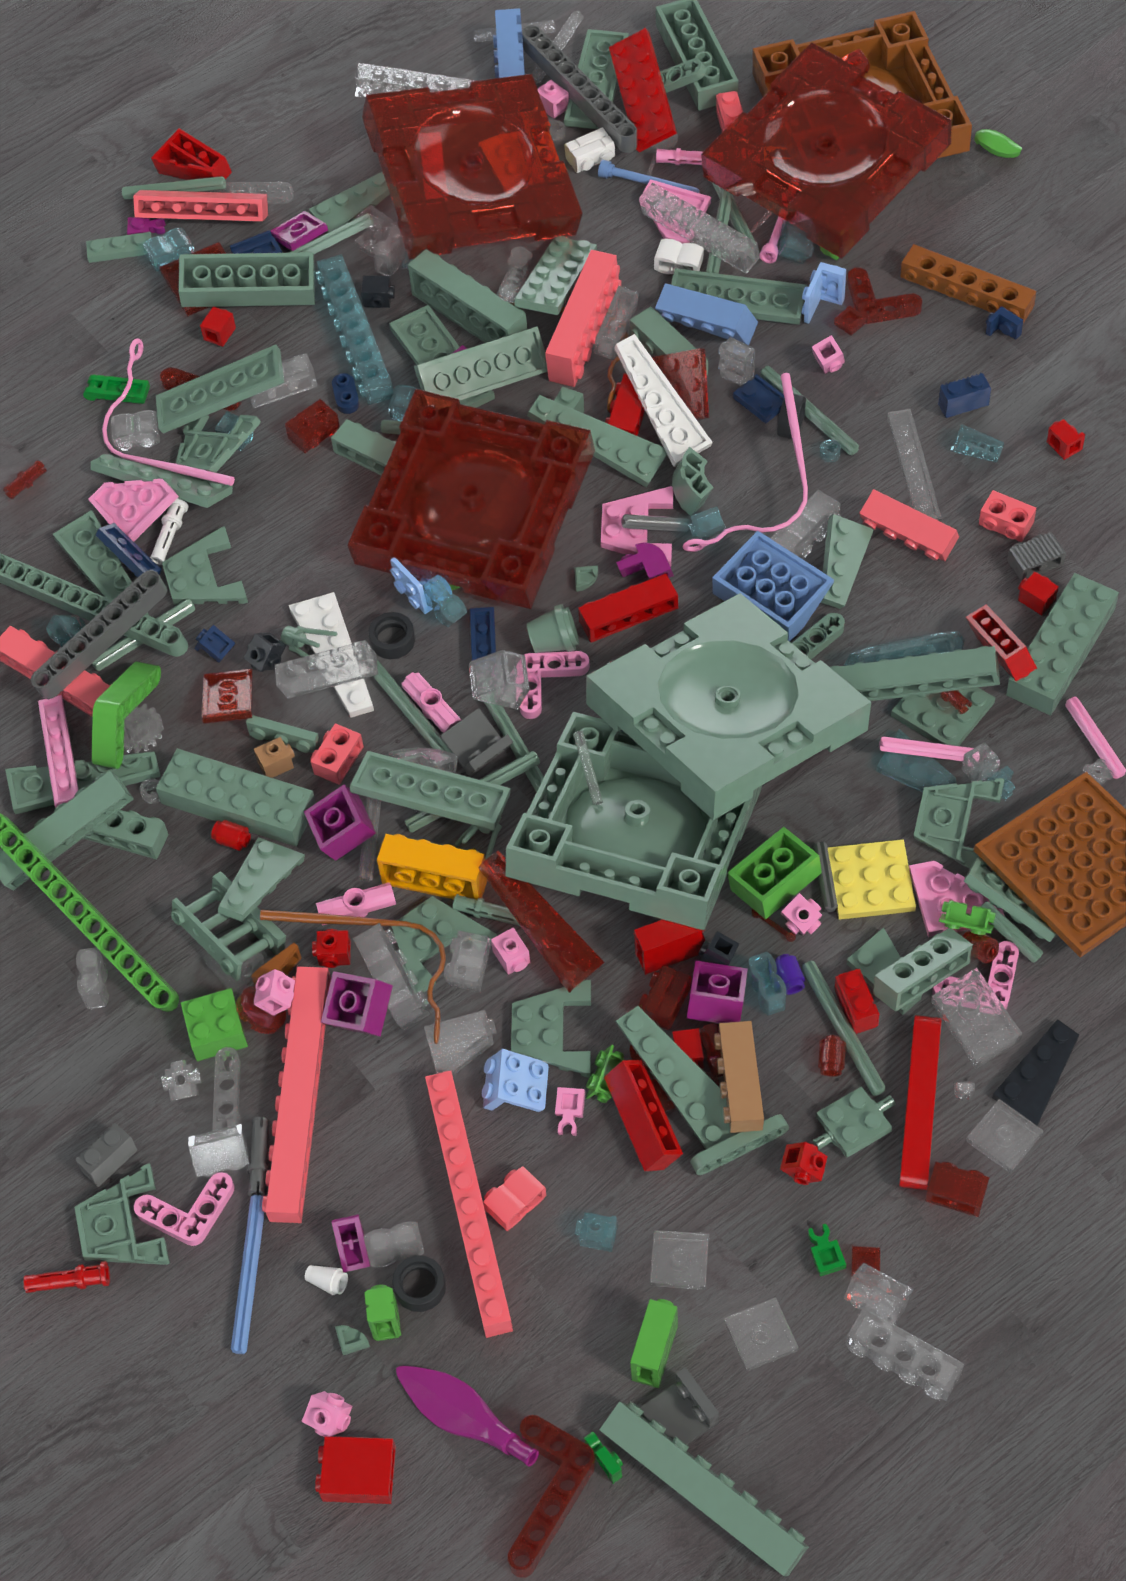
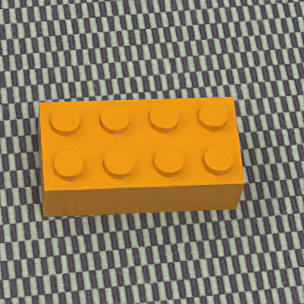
(431, 867)

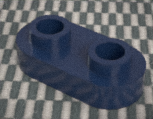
(345, 389)

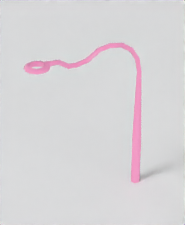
(795, 432)
(181, 469)

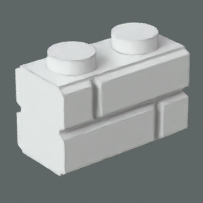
(589, 150)

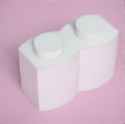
(674, 254)

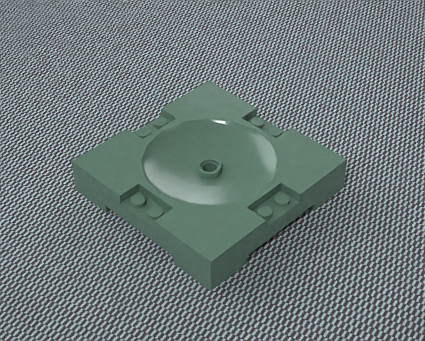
(727, 704)
(636, 846)

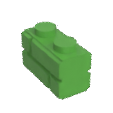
(382, 1313)

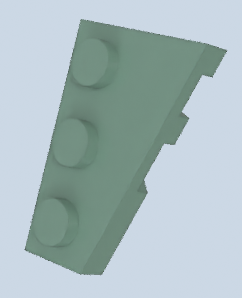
(877, 955)

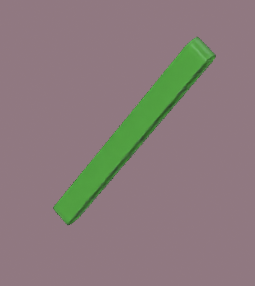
(88, 917)

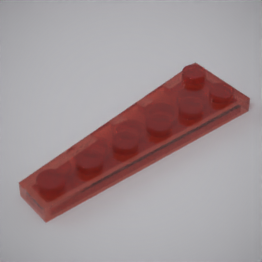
(552, 936)

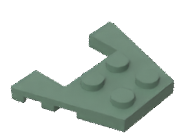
(213, 449)
(192, 577)
(946, 815)
(420, 946)
(539, 1028)
(108, 1226)

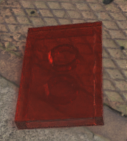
(227, 696)

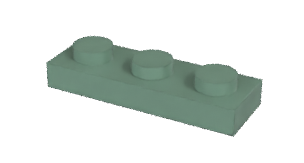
(116, 247)
(298, 738)

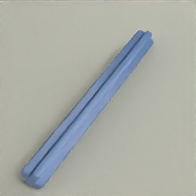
(248, 1276)

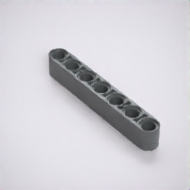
(105, 624)

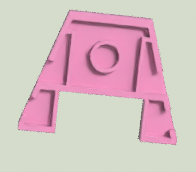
(622, 539)

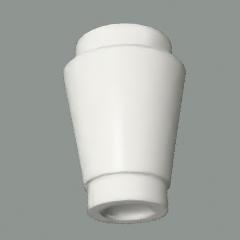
(327, 1278)

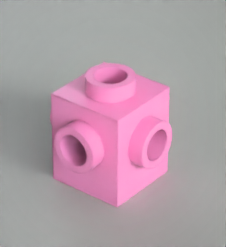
(798, 906)
(274, 992)
(327, 1414)

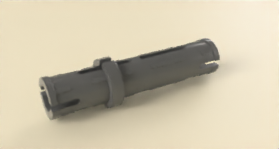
(257, 1167)

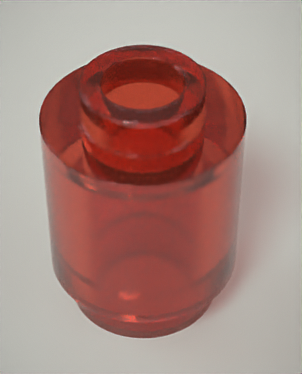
(984, 947)
(831, 1056)

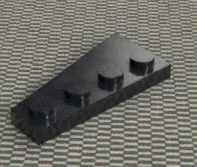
(1037, 1075)

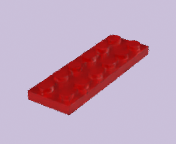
(642, 89)

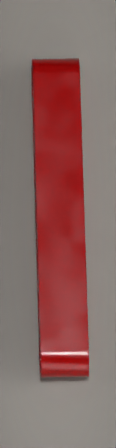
(920, 1103)

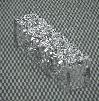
(871, 1326)

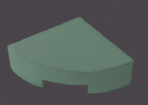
(585, 577)
(351, 1339)

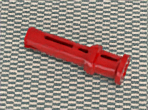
(79, 1277)

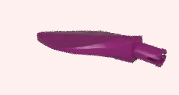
(461, 1411)

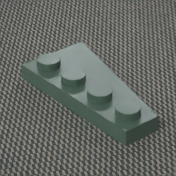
(843, 556)
(257, 877)

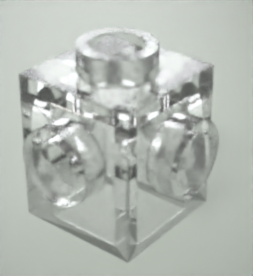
(177, 1090)

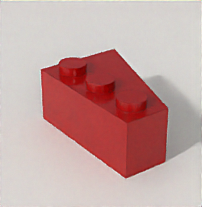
(189, 159)

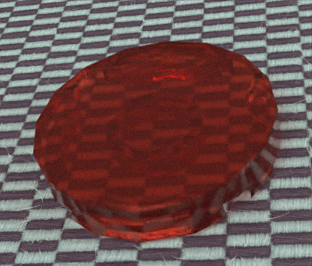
(257, 1017)

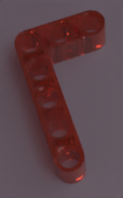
(554, 1494)

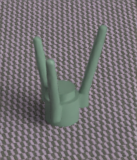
(297, 638)
(472, 830)

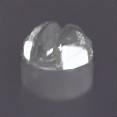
(964, 1088)

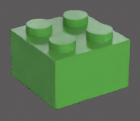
(213, 1024)

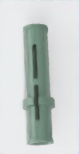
(480, 908)

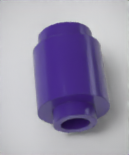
(791, 973)

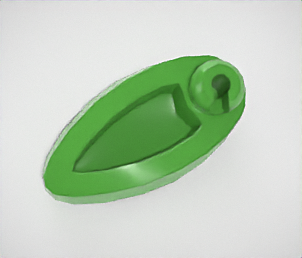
(997, 143)

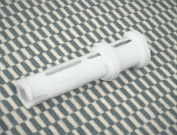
(171, 522)

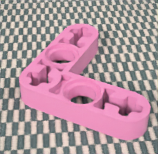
(536, 673)
(1000, 989)
(184, 1220)

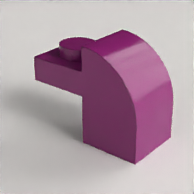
(649, 558)

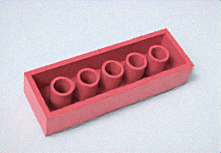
(582, 318)

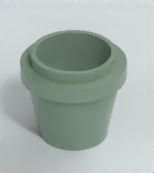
(553, 631)

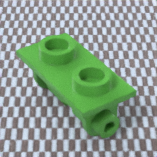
(957, 917)
(605, 1063)

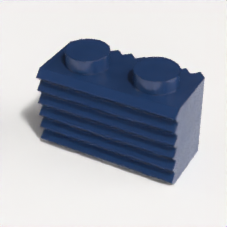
(964, 395)

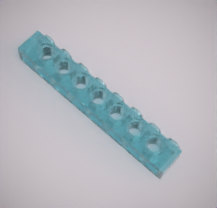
(354, 329)

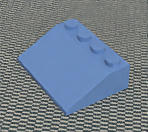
(774, 582)

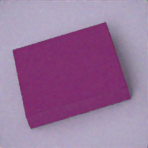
(299, 230)

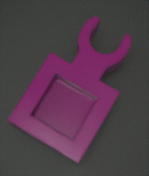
(142, 225)

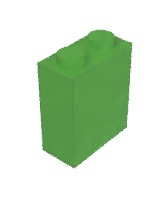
(654, 1342)

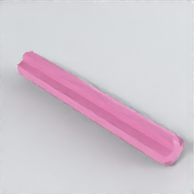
(1095, 737)
(923, 749)

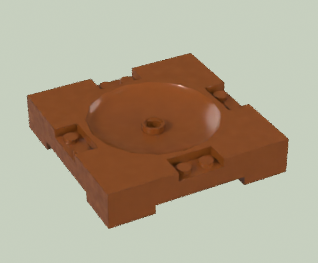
(897, 61)

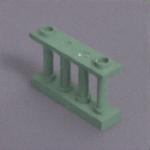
(266, 931)

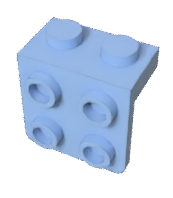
(825, 284)
(408, 584)
(515, 1080)

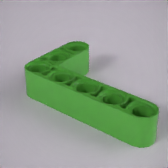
(113, 708)

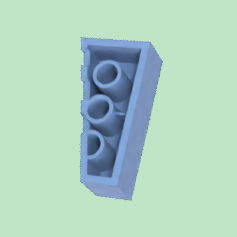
(508, 44)
(707, 313)

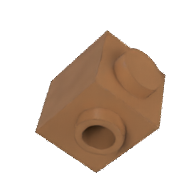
(274, 757)

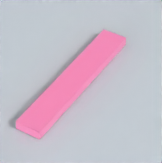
(58, 749)

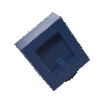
(1004, 321)
(214, 643)

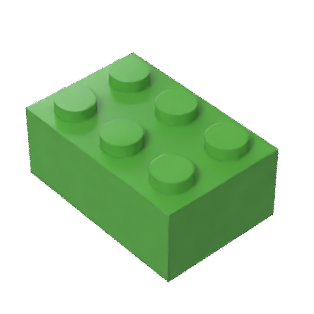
(774, 872)

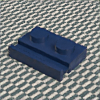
(257, 244)
(760, 398)

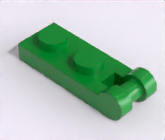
(113, 388)

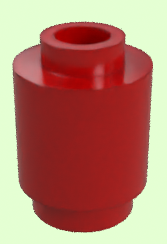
(231, 834)

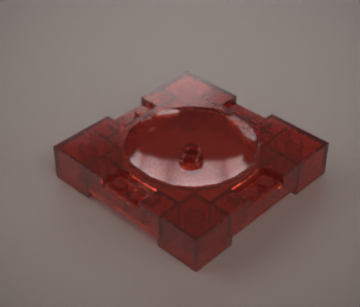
(826, 149)
(471, 165)
(487, 543)

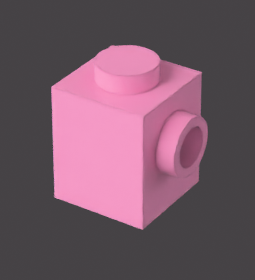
(554, 98)
(828, 355)
(510, 951)

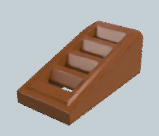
(283, 962)

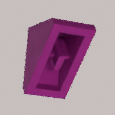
(350, 1243)

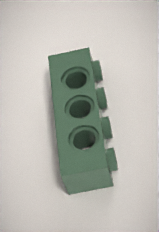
(147, 843)
(922, 969)

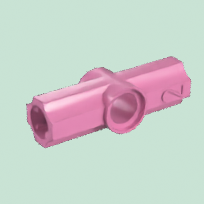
(424, 695)
(370, 900)

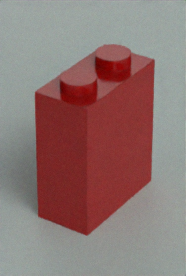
(666, 944)
(356, 1470)

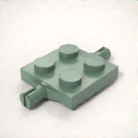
(854, 1122)

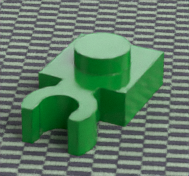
(826, 1254)
(609, 1462)

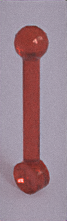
(790, 936)

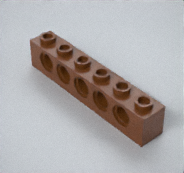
(966, 282)

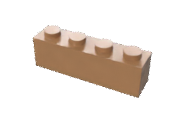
(740, 1076)

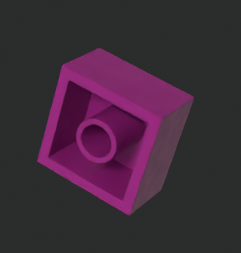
(339, 822)
(717, 993)
(356, 1003)

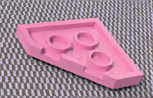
(696, 199)
(133, 504)
(936, 885)

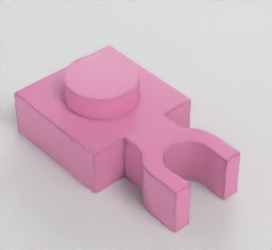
(569, 1105)

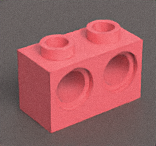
(1007, 516)
(340, 755)

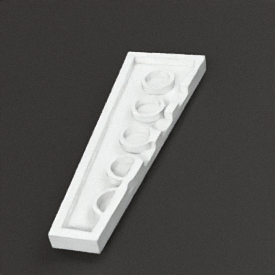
(663, 405)
(325, 614)

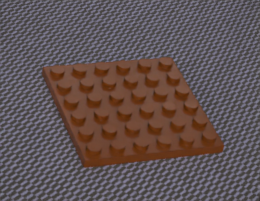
(1067, 862)

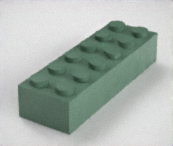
(690, 37)
(246, 279)
(463, 299)
(1064, 642)
(235, 795)

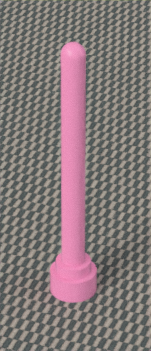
(770, 251)

